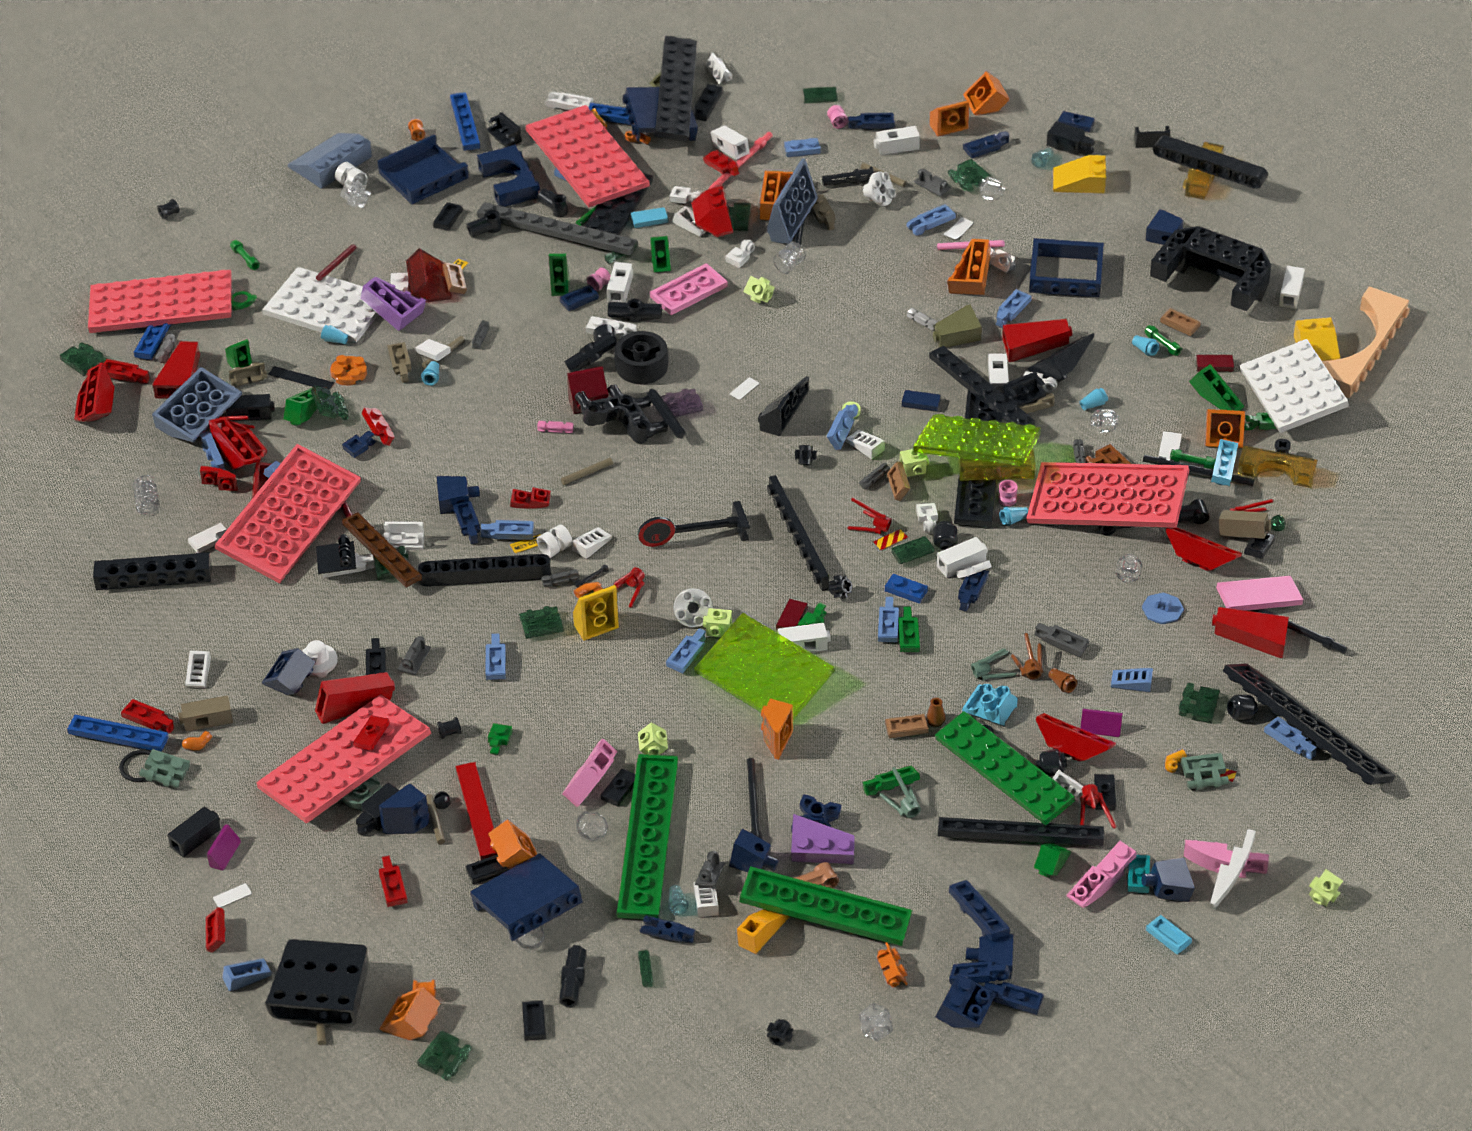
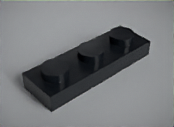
(707, 102)

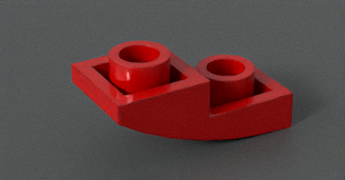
(215, 476)
(530, 500)

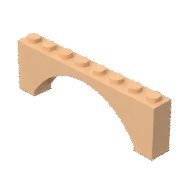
(1387, 315)

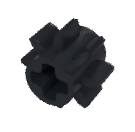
(805, 455)
(840, 587)
(780, 1032)

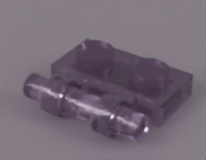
(683, 402)

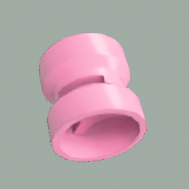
(837, 116)
(599, 279)
(1007, 493)

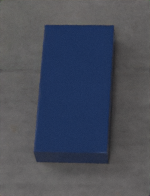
(579, 297)
(921, 400)

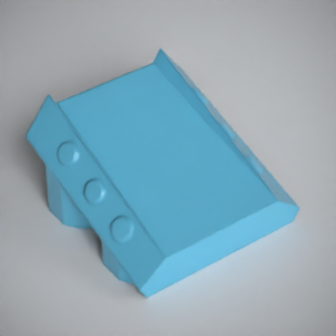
(991, 703)

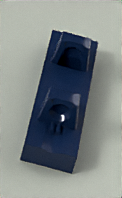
(979, 910)

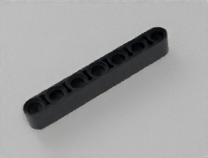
(1210, 162)
(484, 570)

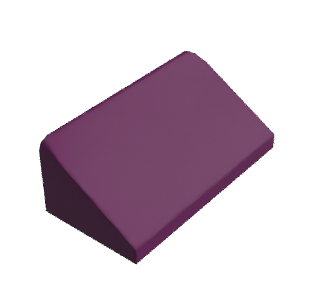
(1101, 722)
(223, 848)

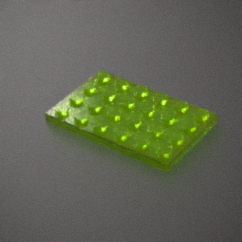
(977, 439)
(763, 665)

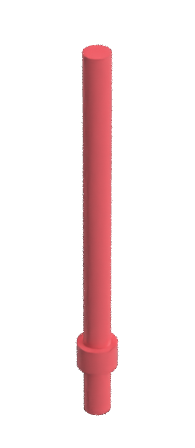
(758, 145)

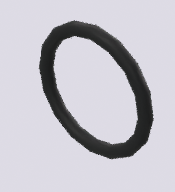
(125, 759)

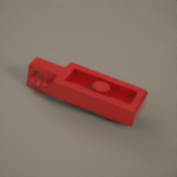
(721, 163)
(126, 371)
(378, 425)
(147, 716)
(392, 883)

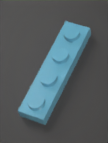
(1224, 462)

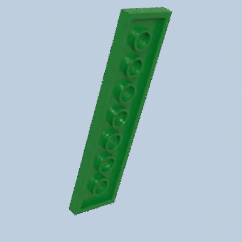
(1005, 768)
(825, 906)

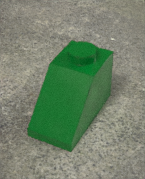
(660, 254)
(239, 354)
(1051, 859)

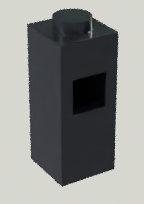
(254, 406)
(194, 831)

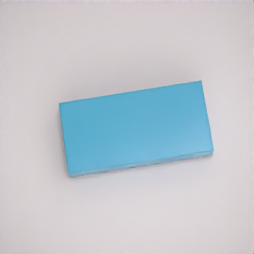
(649, 217)
(1168, 934)

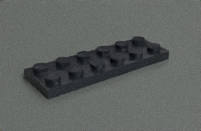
(615, 213)

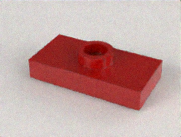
(371, 732)
(215, 929)

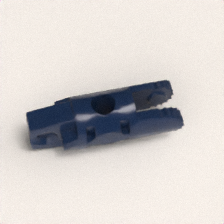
(667, 930)

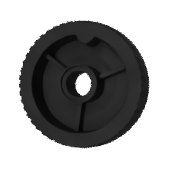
(641, 357)

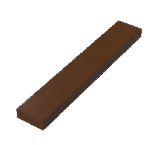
(381, 549)

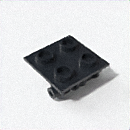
(336, 556)

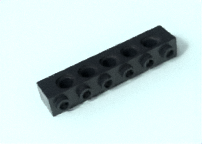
(152, 571)

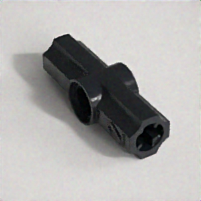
(634, 310)
(590, 352)
(572, 976)

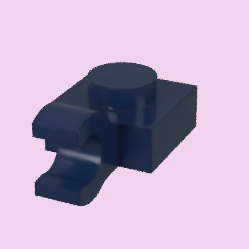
(358, 445)

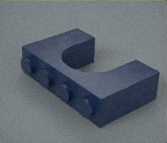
(509, 161)

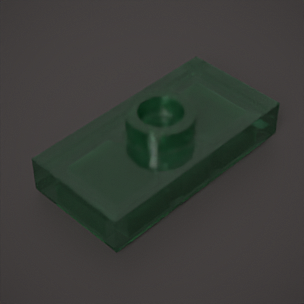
(820, 94)
(912, 550)

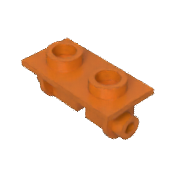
(896, 972)

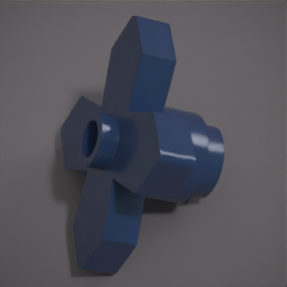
(818, 811)

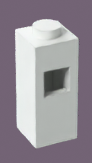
(897, 140)
(730, 142)
(619, 282)
(1291, 287)
(998, 371)
(961, 556)
(810, 637)

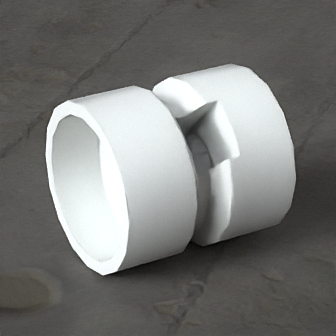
(349, 172)
(554, 541)

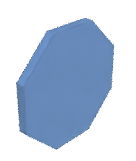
(1162, 608)

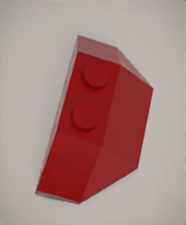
(712, 212)
(95, 395)
(236, 443)
(1200, 550)
(1071, 739)

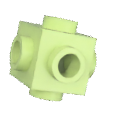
(759, 289)
(913, 462)
(717, 622)
(652, 740)
(1325, 888)

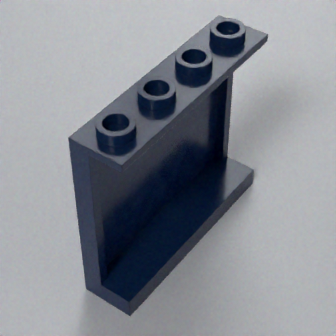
(642, 111)
(421, 170)
(527, 896)

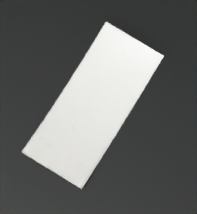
(959, 228)

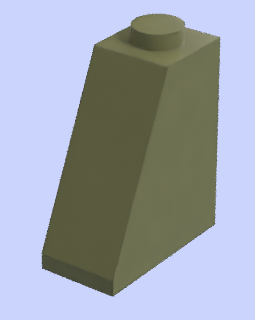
(958, 328)

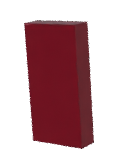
(1220, 363)
(792, 614)

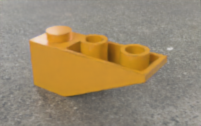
(759, 928)

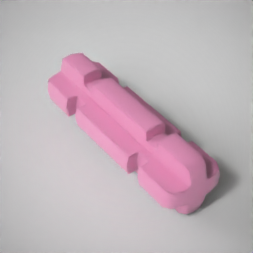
(554, 426)

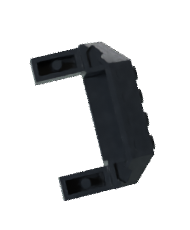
(1219, 256)

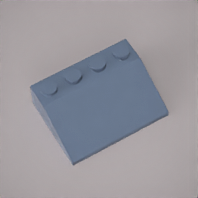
(323, 160)
(792, 205)
(194, 404)

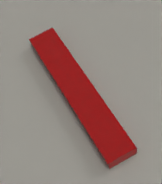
(476, 808)

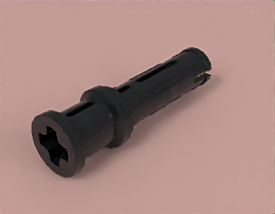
(828, 180)

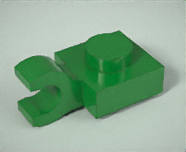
(1261, 420)
(816, 617)
(499, 736)

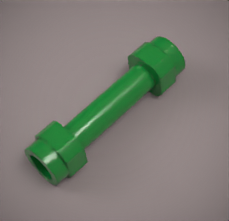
(252, 262)
(1173, 348)
(1177, 455)

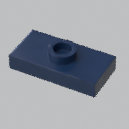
(1077, 120)

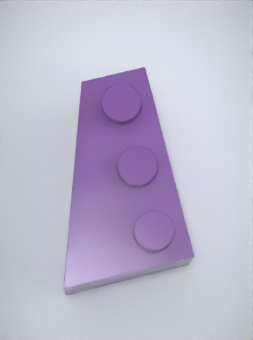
(392, 304)
(820, 843)

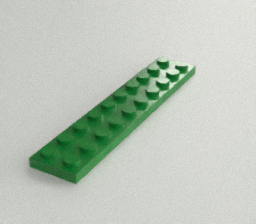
(647, 837)

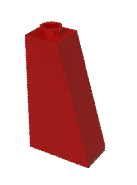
(1033, 338)
(177, 370)
(1252, 629)
(347, 695)

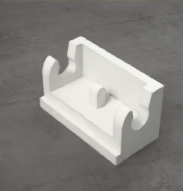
(405, 534)

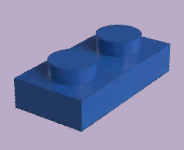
(906, 588)

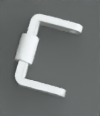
(974, 569)

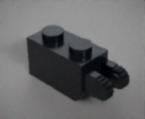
(1069, 139)
(370, 816)

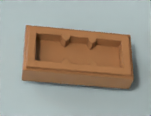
(454, 278)
(1180, 322)
(898, 481)
(906, 726)

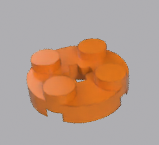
(355, 365)

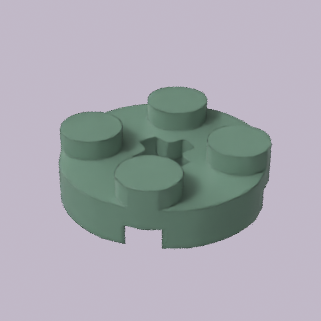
(356, 799)

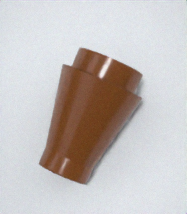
(1063, 680)
(936, 714)

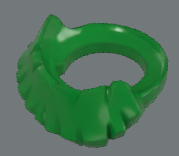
(237, 305)

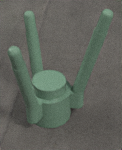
(982, 666)
(909, 804)

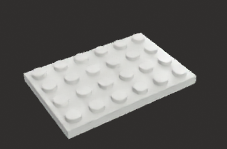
(321, 303)
(1293, 385)

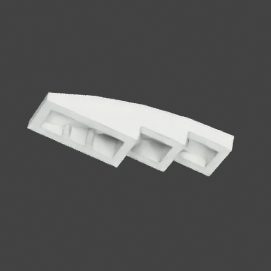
(1229, 874)

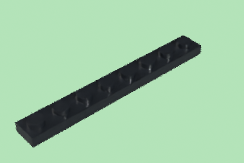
(979, 387)
(799, 534)
(1021, 831)

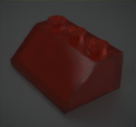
(427, 277)

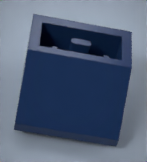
(965, 1004)

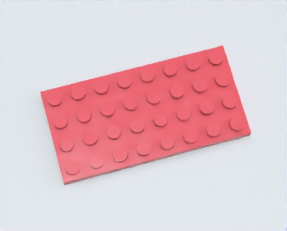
(587, 156)
(160, 301)
(1108, 494)
(288, 513)
(334, 767)

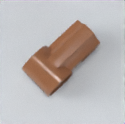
(822, 875)

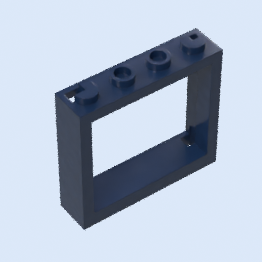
(1071, 250)

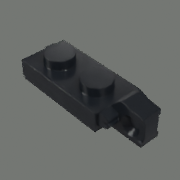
(375, 658)

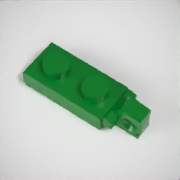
(908, 632)
(888, 781)

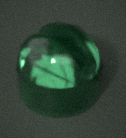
(1275, 523)

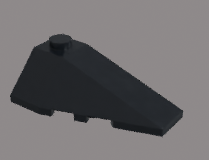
(1062, 361)
(781, 410)

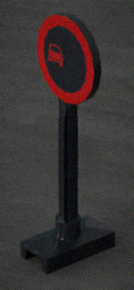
(661, 529)

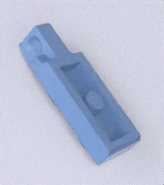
(1012, 307)
(842, 426)
(508, 530)
(888, 622)
(686, 651)
(495, 659)
(1290, 737)

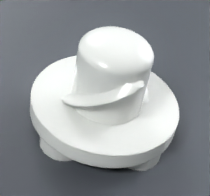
(879, 189)
(691, 607)
(324, 657)

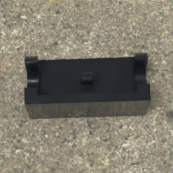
(505, 130)
(1149, 138)
(1025, 389)

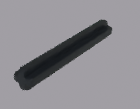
(666, 413)

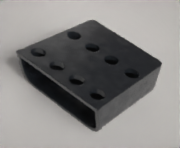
(319, 982)

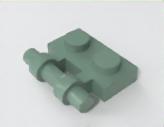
(167, 765)
(1204, 766)

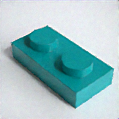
(1139, 866)

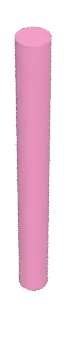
(963, 245)

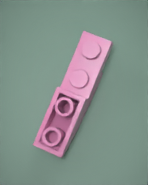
(590, 772)
(1213, 854)
(1103, 877)

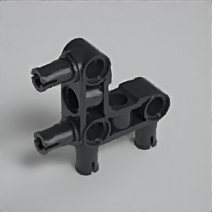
(623, 409)

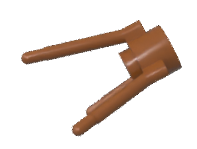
(1032, 668)

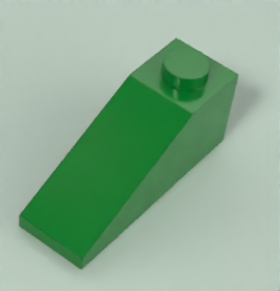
(559, 274)
(1215, 390)
(300, 407)

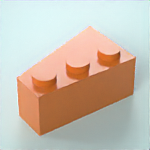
(772, 186)
(972, 270)

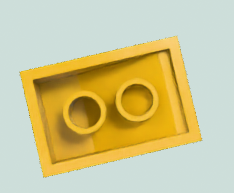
(1081, 175)
(1320, 335)
(596, 613)

